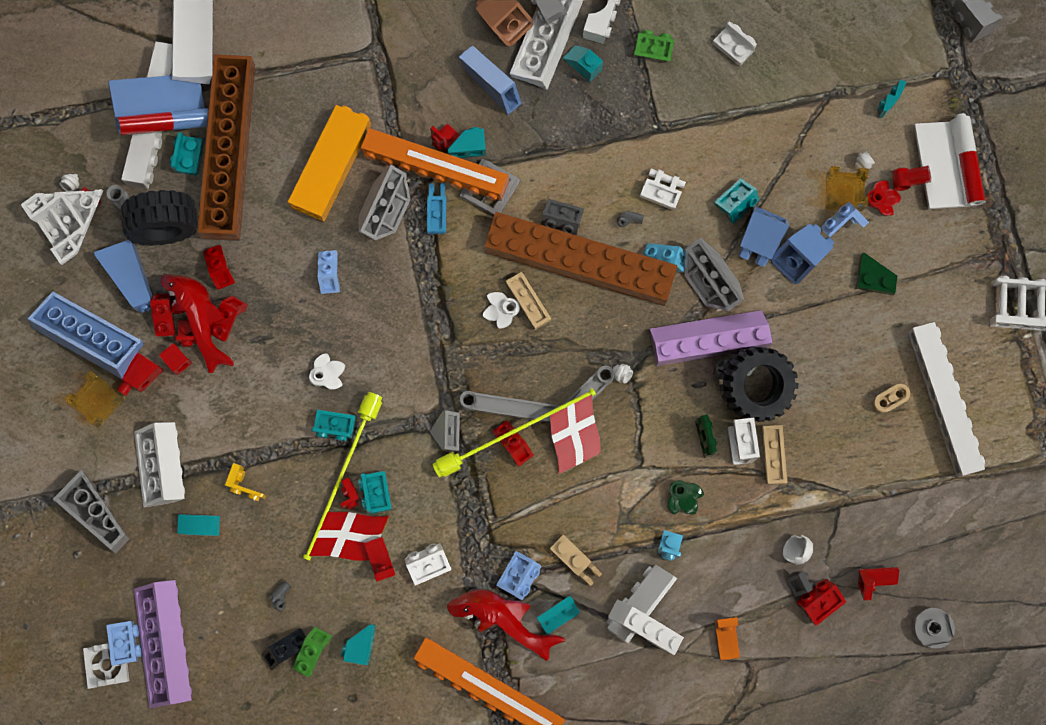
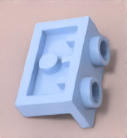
(519, 575)
(123, 643)

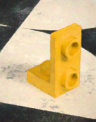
(237, 475)

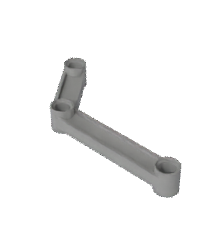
(529, 409)

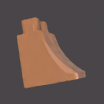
(505, 18)

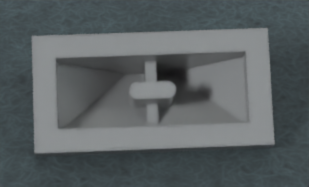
(447, 430)

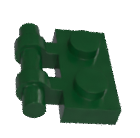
(707, 441)

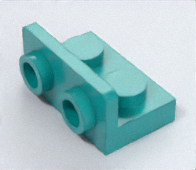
(186, 154)
(737, 200)
(558, 615)

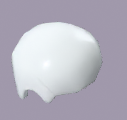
(798, 549)

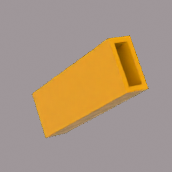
(330, 163)

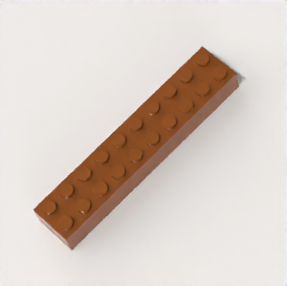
(226, 147)
(580, 258)

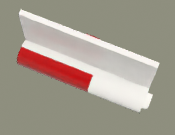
(952, 161)

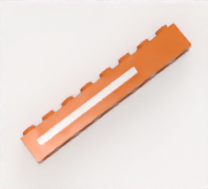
(435, 164)
(483, 686)

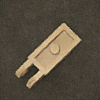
(574, 558)

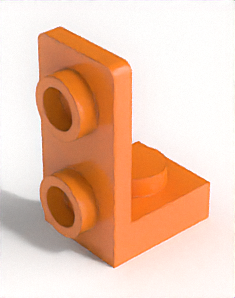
(727, 638)

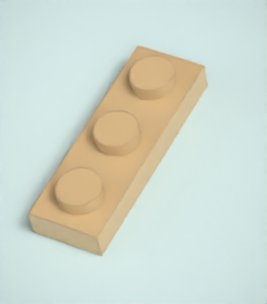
(528, 300)
(774, 454)

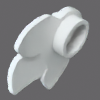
(498, 309)
(329, 370)

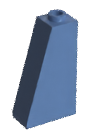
(491, 79)
(127, 272)

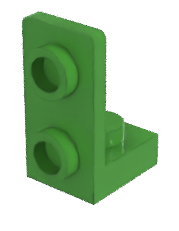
(311, 651)

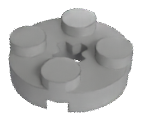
(926, 637)

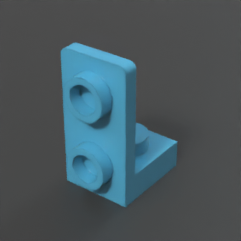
(667, 253)
(670, 545)

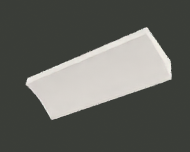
(192, 40)
(544, 46)

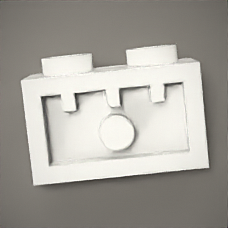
(735, 43)
(427, 563)

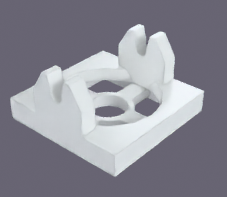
(92, 680)

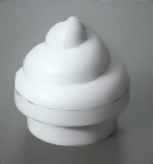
(864, 161)
(69, 182)
(622, 373)

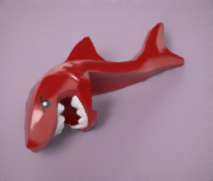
(201, 313)
(507, 614)

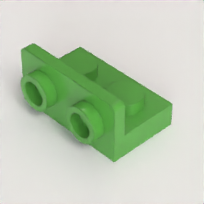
(654, 46)

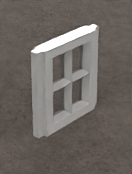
(499, 205)

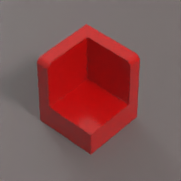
(175, 359)

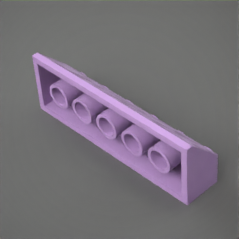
(709, 337)
(162, 644)

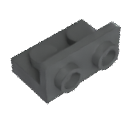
(562, 216)

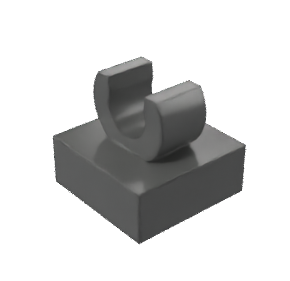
(799, 584)

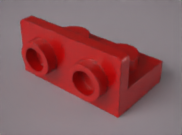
(821, 601)

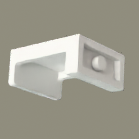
(743, 441)

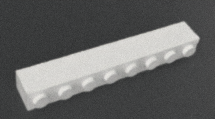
(144, 146)
(946, 400)

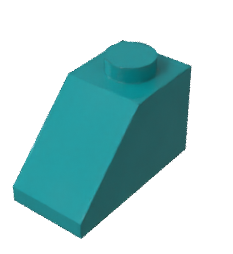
(584, 62)
(469, 144)
(360, 646)

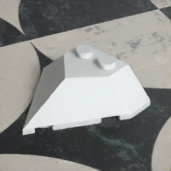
(63, 218)

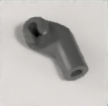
(628, 217)
(278, 596)

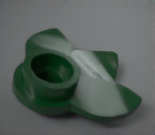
(686, 499)

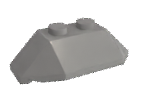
(385, 204)
(711, 277)

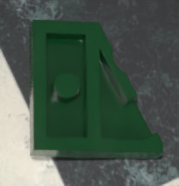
(875, 276)

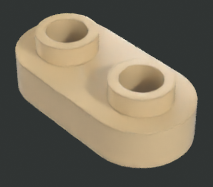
(890, 398)

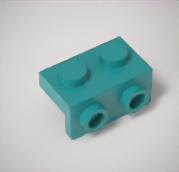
(334, 424)
(376, 492)

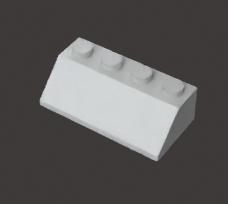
(159, 464)
(644, 597)

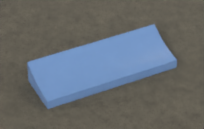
(85, 334)

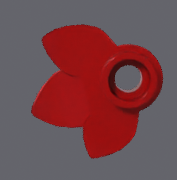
(885, 198)

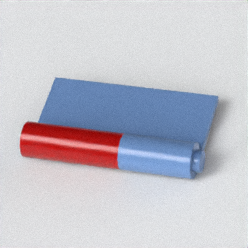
(157, 105)

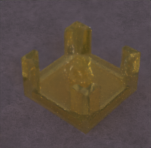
(845, 188)
(95, 399)

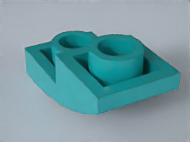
(891, 99)
(198, 524)

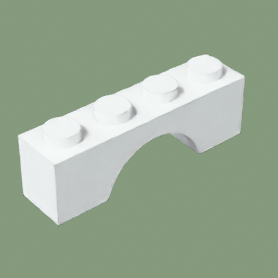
(598, 23)
(645, 626)

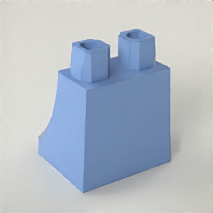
(763, 235)
(802, 253)

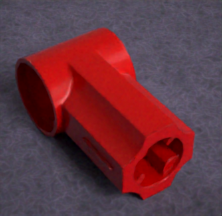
(905, 178)

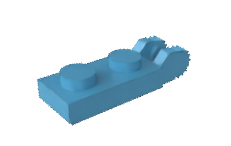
(436, 211)

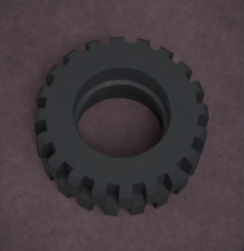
(159, 217)
(780, 394)

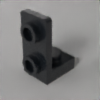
(284, 649)

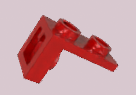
(444, 138)
(218, 267)
(230, 309)
(162, 314)
(513, 444)
(379, 559)
(876, 577)

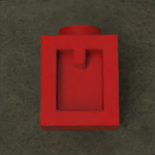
(185, 334)
(349, 491)

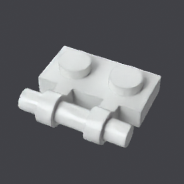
(660, 193)

